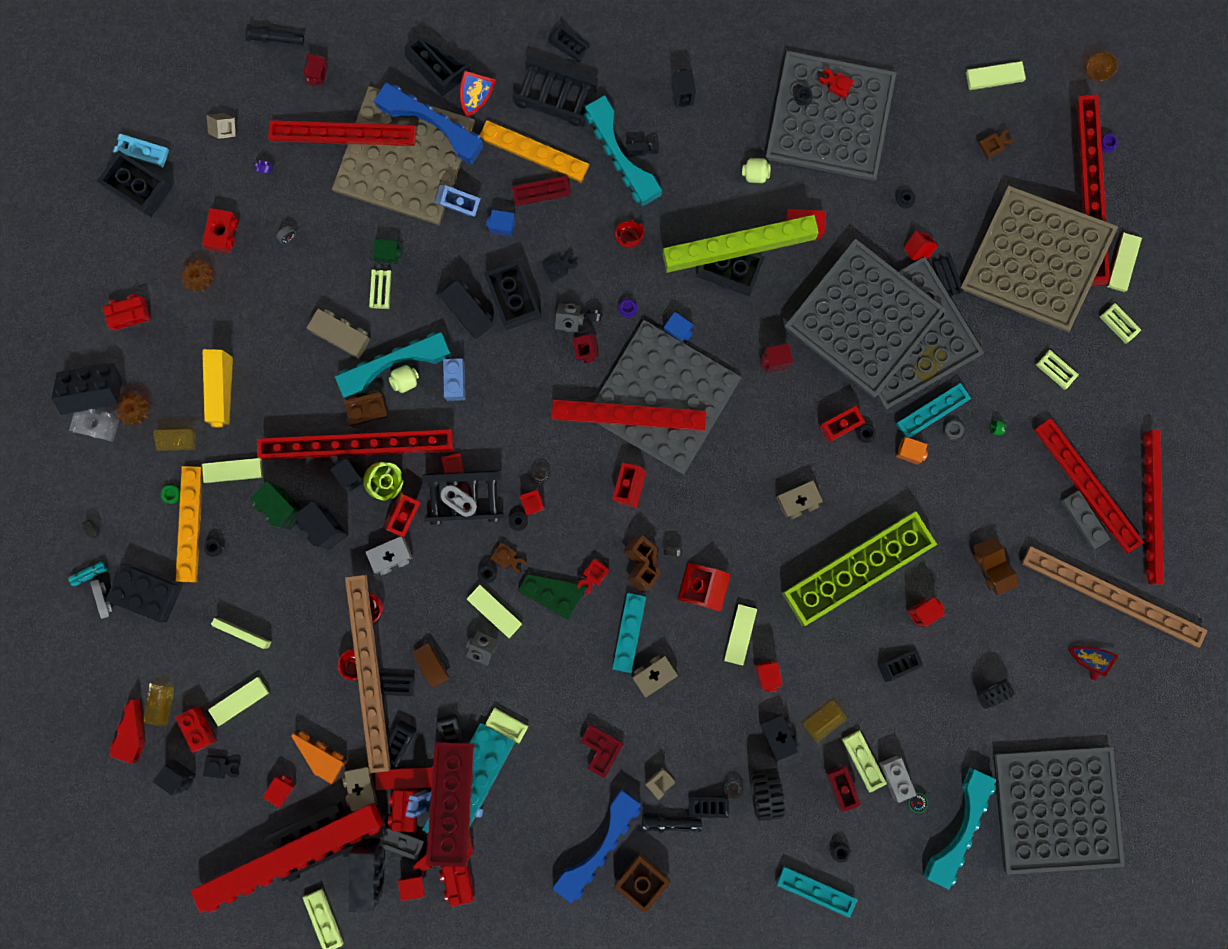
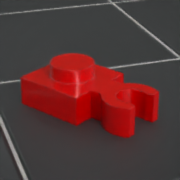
(839, 84)
(594, 575)

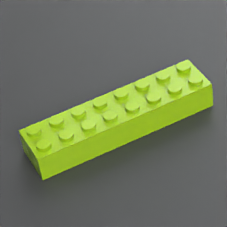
(859, 568)

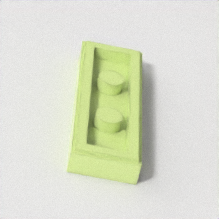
(995, 75)
(1124, 262)
(232, 470)
(494, 611)
(241, 633)
(740, 634)
(238, 701)
(864, 761)
(323, 920)

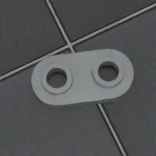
(458, 501)
(103, 606)

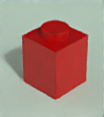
(279, 790)

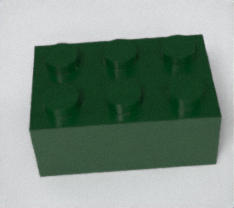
(276, 505)

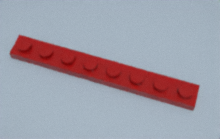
(342, 133)
(628, 415)
(1088, 486)
(1153, 515)

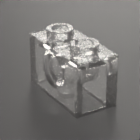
(105, 428)

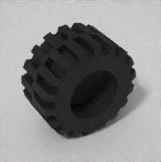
(767, 794)

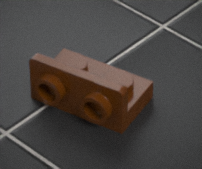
(365, 408)

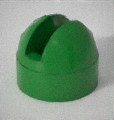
(997, 427)

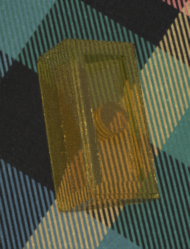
(925, 364)
(175, 439)
(158, 705)
(825, 721)

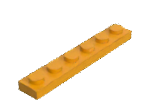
(534, 151)
(189, 524)

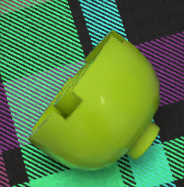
(383, 480)

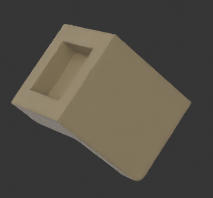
(221, 125)
(660, 783)

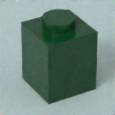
(386, 251)

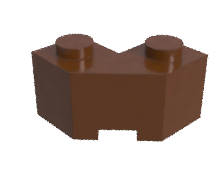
(644, 555)
(993, 564)

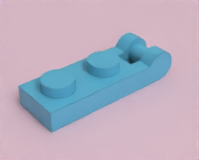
(142, 150)

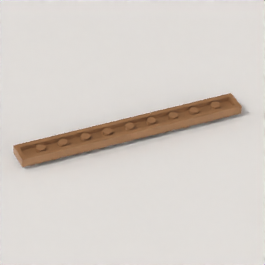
(1114, 597)
(368, 673)

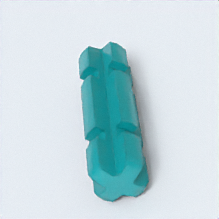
(87, 573)

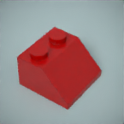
(704, 587)

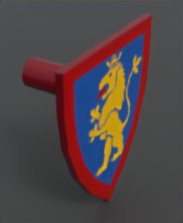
(474, 91)
(1094, 659)

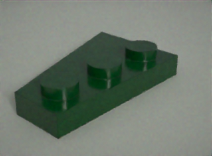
(553, 594)

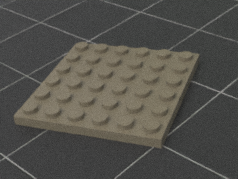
(401, 176)
(1039, 258)

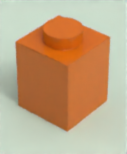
(912, 451)

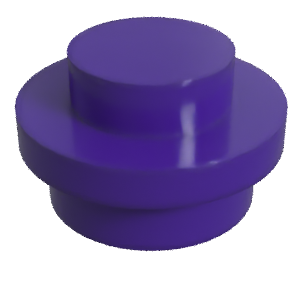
(1109, 142)
(263, 166)
(627, 308)

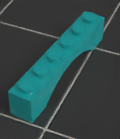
(641, 183)
(357, 380)
(944, 865)

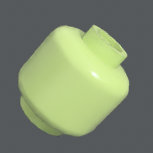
(756, 170)
(403, 378)

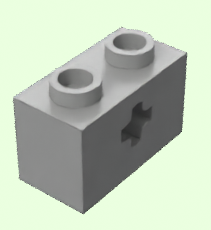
(378, 555)
(897, 779)

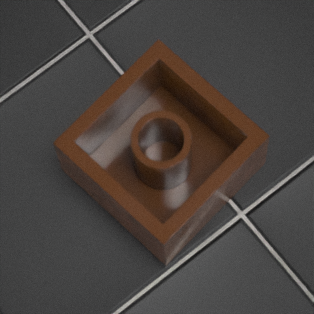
(642, 883)

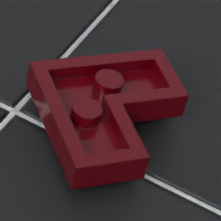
(606, 747)

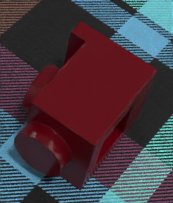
(315, 70)
(580, 344)

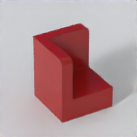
(920, 246)
(532, 502)
(411, 887)

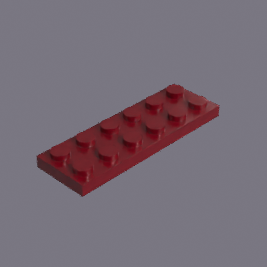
(450, 805)

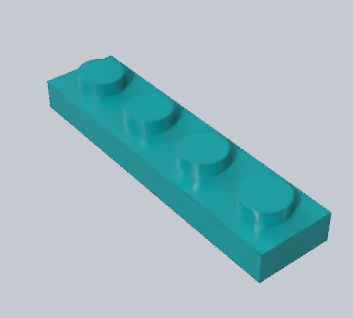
(933, 411)
(629, 633)
(816, 891)

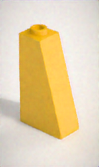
(217, 386)

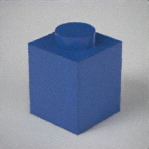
(501, 223)
(679, 327)

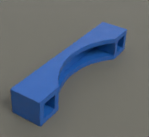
(397, 104)
(573, 879)

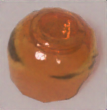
(1101, 66)

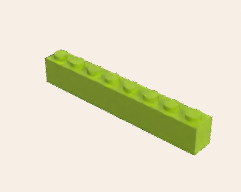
(740, 243)

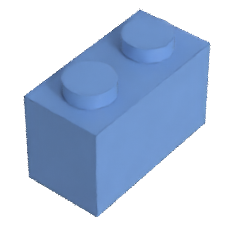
(457, 200)
(454, 379)

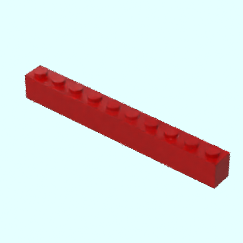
(1092, 169)
(355, 445)
(287, 857)

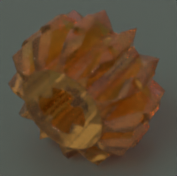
(202, 270)
(132, 417)

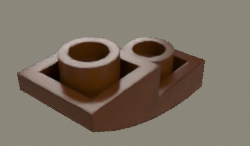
(430, 665)

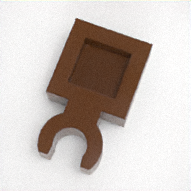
(994, 145)
(505, 556)

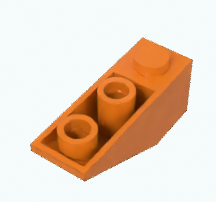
(321, 760)

